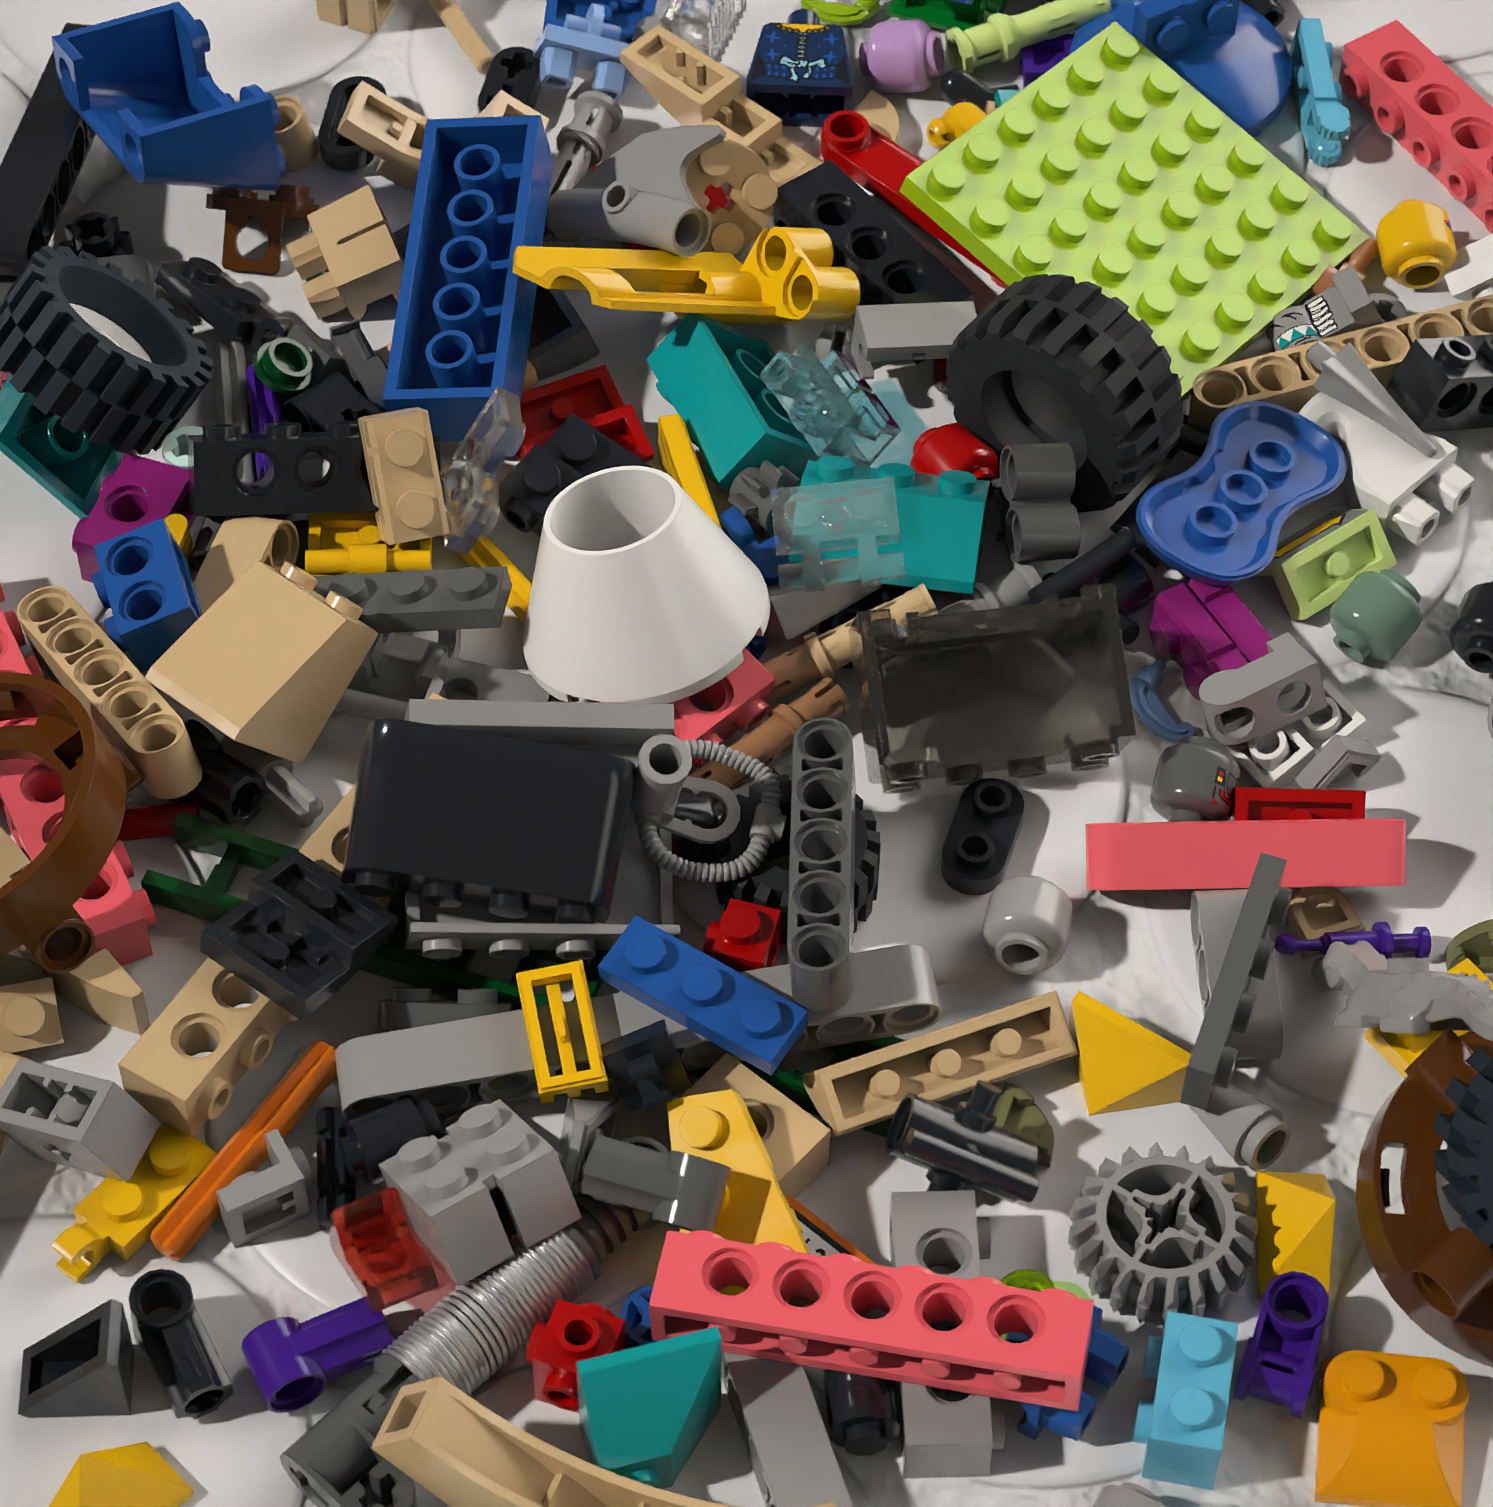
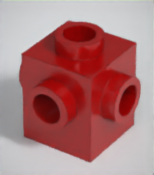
(570, 1337)

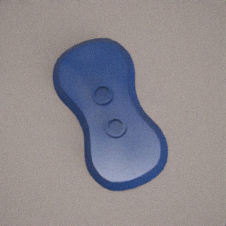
(1229, 507)

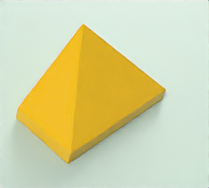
(1122, 1061)
(1293, 1226)
(122, 1478)

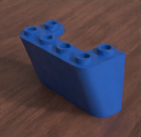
(158, 109)

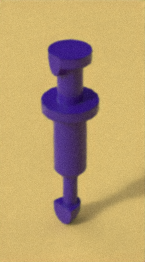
(1379, 937)

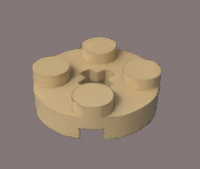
(749, 194)

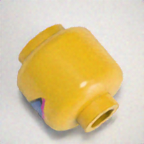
(1416, 244)

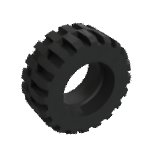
(1071, 369)

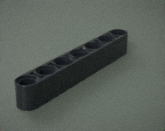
(40, 169)

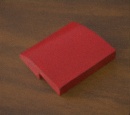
(592, 399)

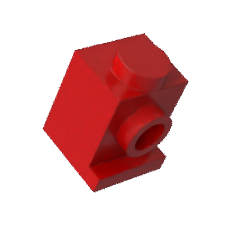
(745, 936)

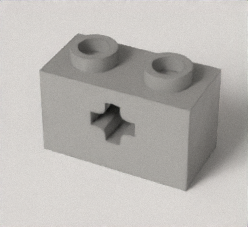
(75, 1119)

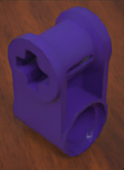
(1282, 1353)

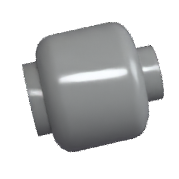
(1027, 924)

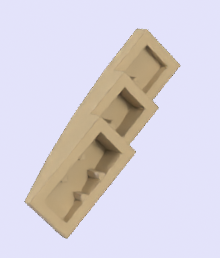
(707, 93)

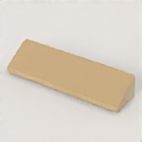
(941, 1063)

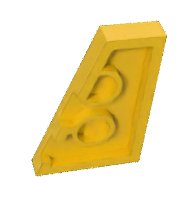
(753, 1204)

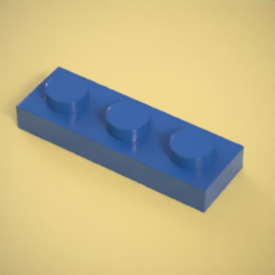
(703, 995)

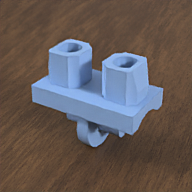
(584, 45)

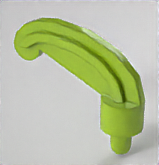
(842, 13)

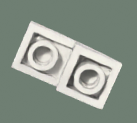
(1284, 753)

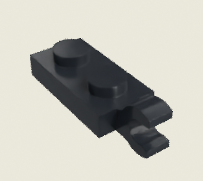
(221, 304)

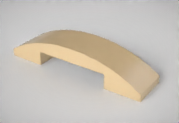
(98, 984)

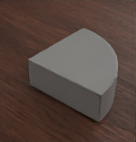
(1336, 760)

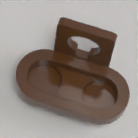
(241, 203)

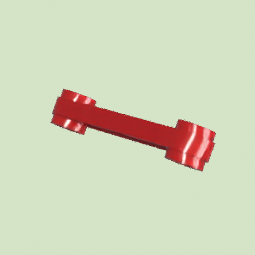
(881, 169)

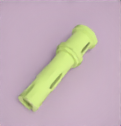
(1005, 35)

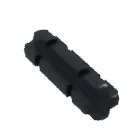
(333, 1179)

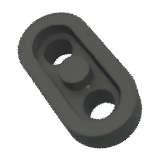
(415, 1008)

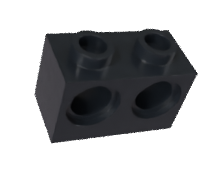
(1446, 383)

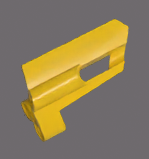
(779, 283)

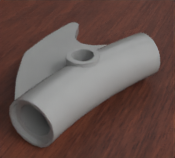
(640, 194)

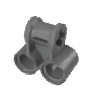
(1036, 502)

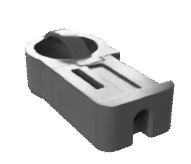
(361, 364)

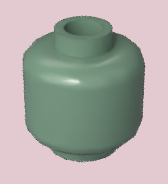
(1375, 616)

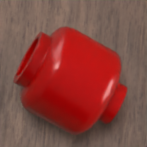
(955, 448)

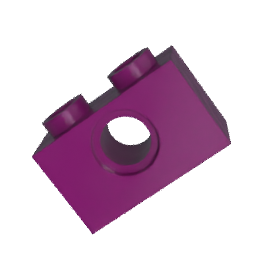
(129, 499)

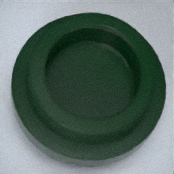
(283, 366)

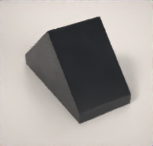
(80, 1368)

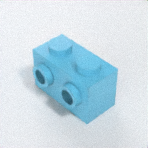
(1189, 1401)

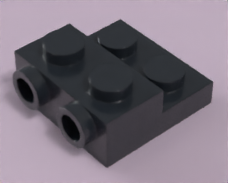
(547, 470)

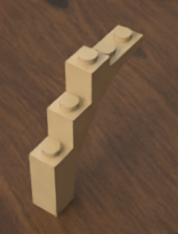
(485, 1461)

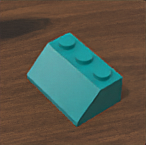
(729, 412)
(938, 521)

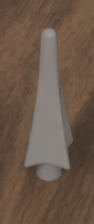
(1352, 383)

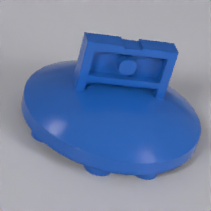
(1215, 47)

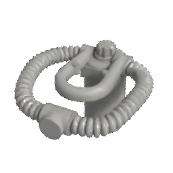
(661, 776)

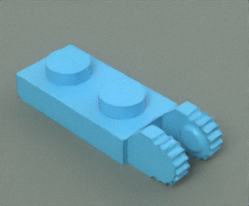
(1316, 95)

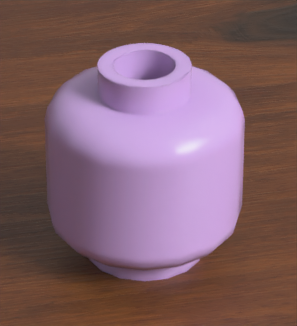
(902, 56)

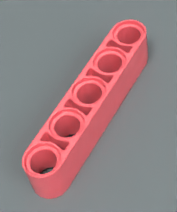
(1228, 852)

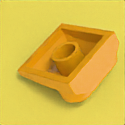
(1389, 1431)

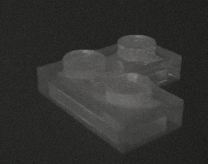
(471, 472)

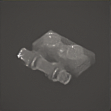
(837, 518)

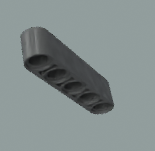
(822, 866)

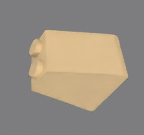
(267, 660)

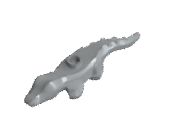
(1403, 993)

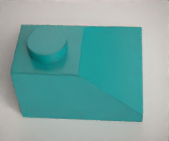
(51, 454)
(650, 1405)

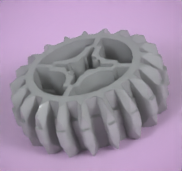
(1181, 1263)

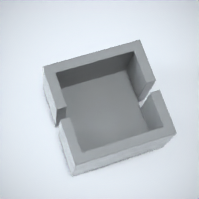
(450, 1183)

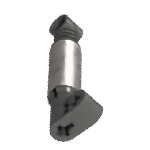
(463, 1344)

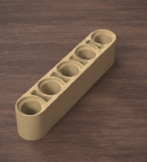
(111, 690)

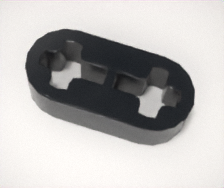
(505, 66)

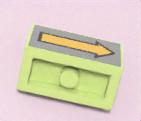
(1326, 557)

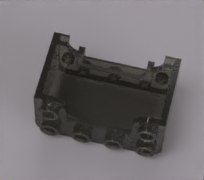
(992, 690)

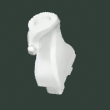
(1392, 474)

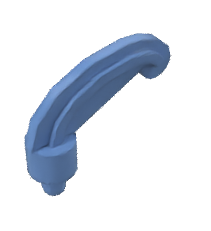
(1149, 707)

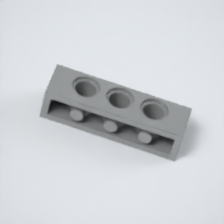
(937, 1434)

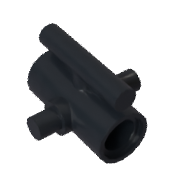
(1102, 565)
(964, 1146)

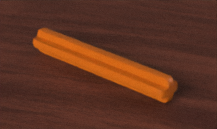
(245, 1150)

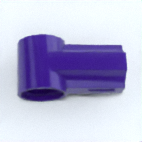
(298, 1359)

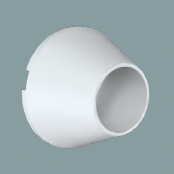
(637, 593)

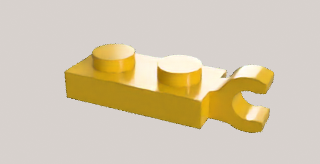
(122, 1213)

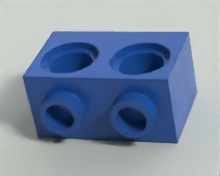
(148, 591)

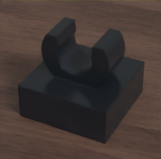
(646, 1067)

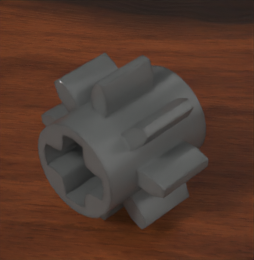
(752, 494)

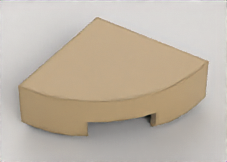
(880, 115)

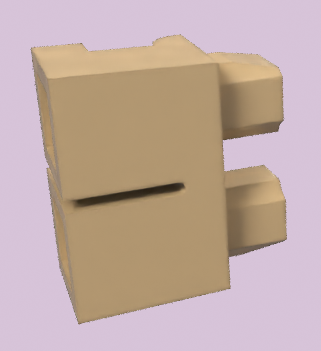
(356, 247)

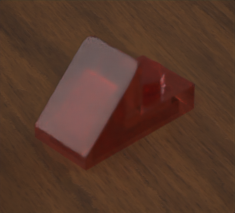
(380, 1251)

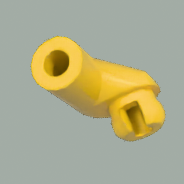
(953, 124)

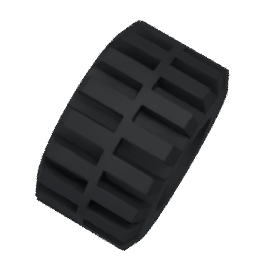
(770, 884)

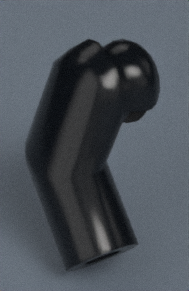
(961, 86)

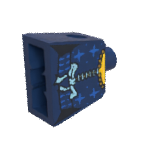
(801, 70)

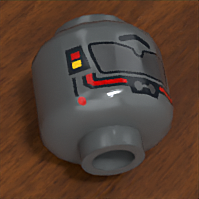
(1195, 781)

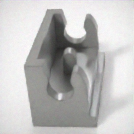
(906, 332)

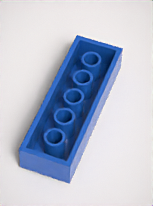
(459, 304)

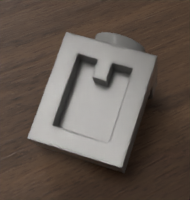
(267, 1198)

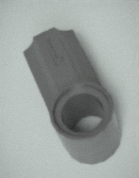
(671, 1187)

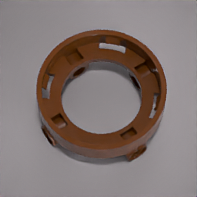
(96, 782)
(1431, 1273)

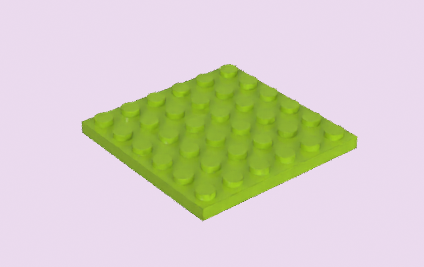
(1142, 190)

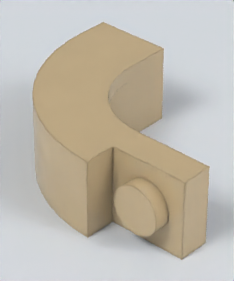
(398, 132)

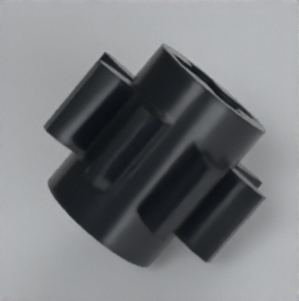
(98, 236)

